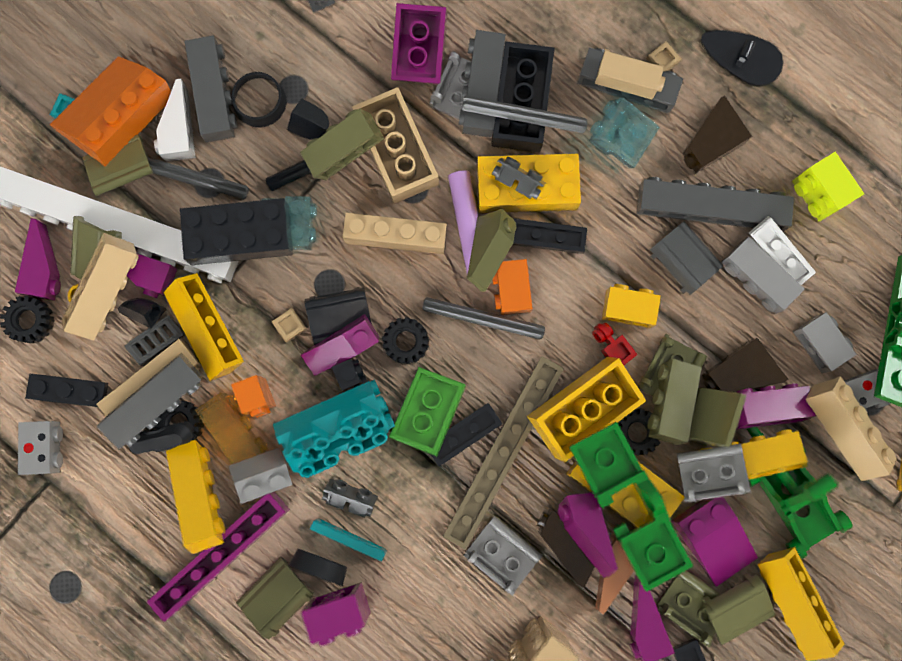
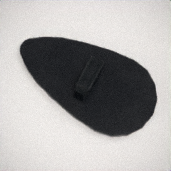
(744, 56)

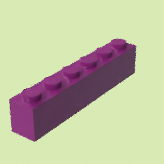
(216, 559)

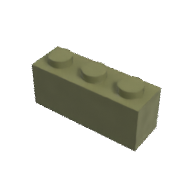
(341, 144)
(674, 402)

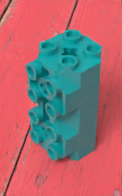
(346, 422)

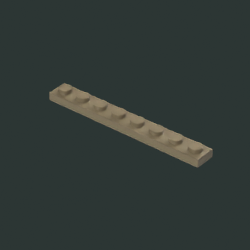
(502, 454)

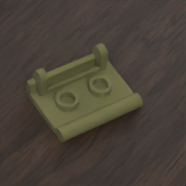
(124, 168)
(84, 242)
(666, 351)
(274, 598)
(683, 606)
(739, 609)

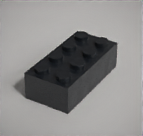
(525, 83)
(236, 231)

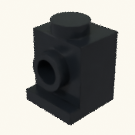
(349, 374)

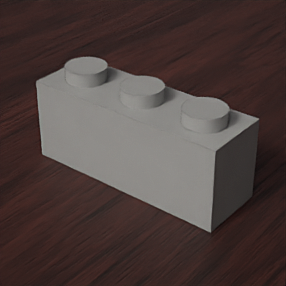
(762, 276)

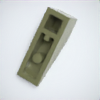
(490, 246)

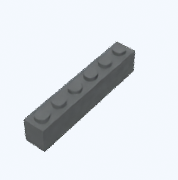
(713, 204)

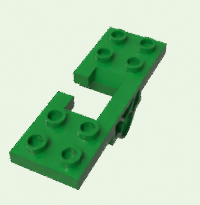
(889, 374)
(612, 466)

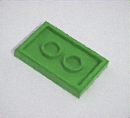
(427, 411)

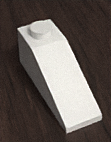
(175, 127)

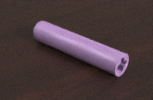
(465, 210)

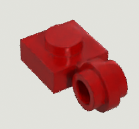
(616, 347)

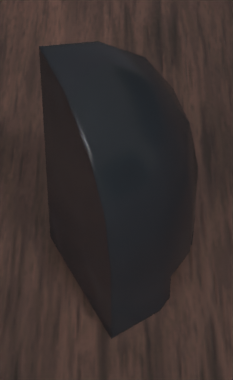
(308, 120)
(142, 310)

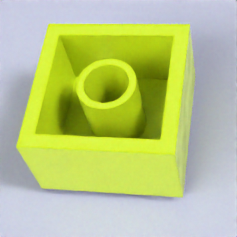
(827, 187)

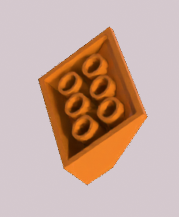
(113, 109)

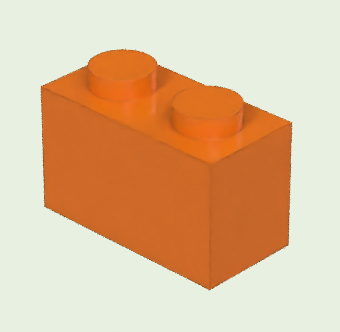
(513, 288)
(253, 396)

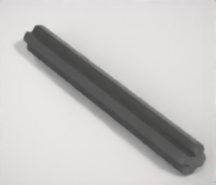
(524, 114)
(199, 179)
(483, 318)

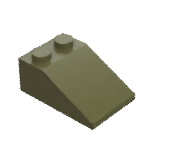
(715, 417)

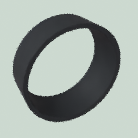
(265, 120)
(318, 567)

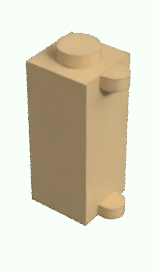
(630, 75)

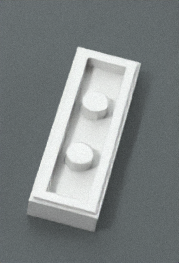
(781, 249)

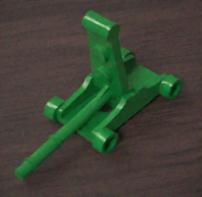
(803, 491)

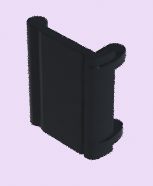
(335, 311)

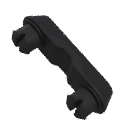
(163, 438)

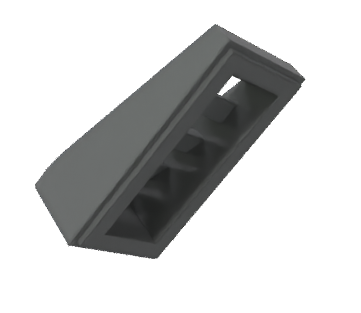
(140, 340)

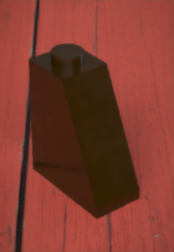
(717, 137)
(745, 368)
(564, 547)

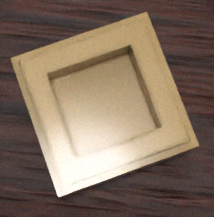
(664, 55)
(289, 325)

